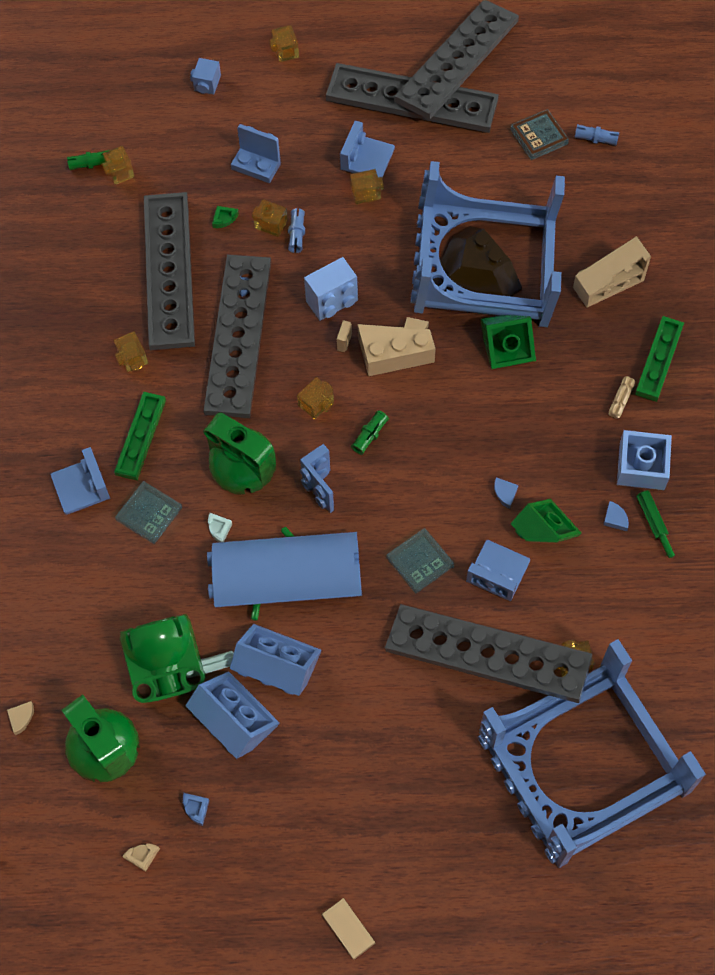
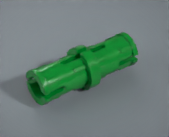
(86, 160)
(369, 432)

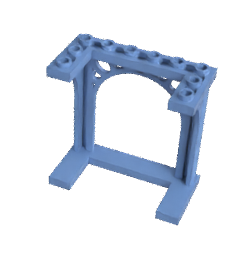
(442, 201)
(561, 843)

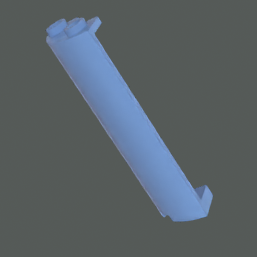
(284, 569)

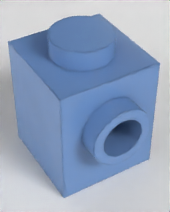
(206, 76)

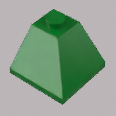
(508, 340)
(544, 523)

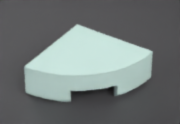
(219, 527)

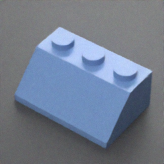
(275, 659)
(231, 714)

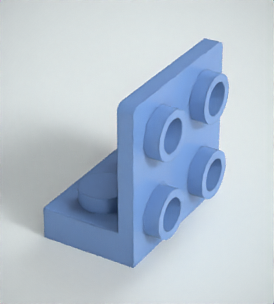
(364, 153)
(257, 154)
(313, 470)
(80, 484)
(498, 570)

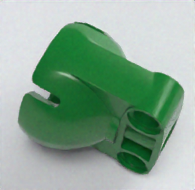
(242, 463)
(161, 657)
(109, 751)

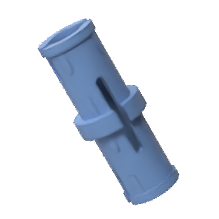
(596, 135)
(296, 230)

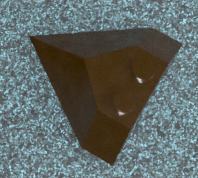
(479, 264)

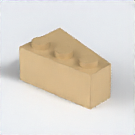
(613, 273)
(394, 348)

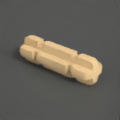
(621, 397)

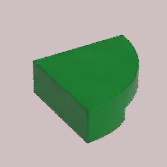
(224, 216)

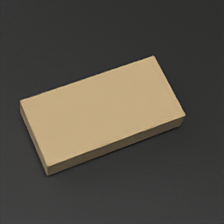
(348, 929)

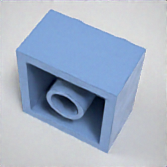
(331, 289)
(644, 460)

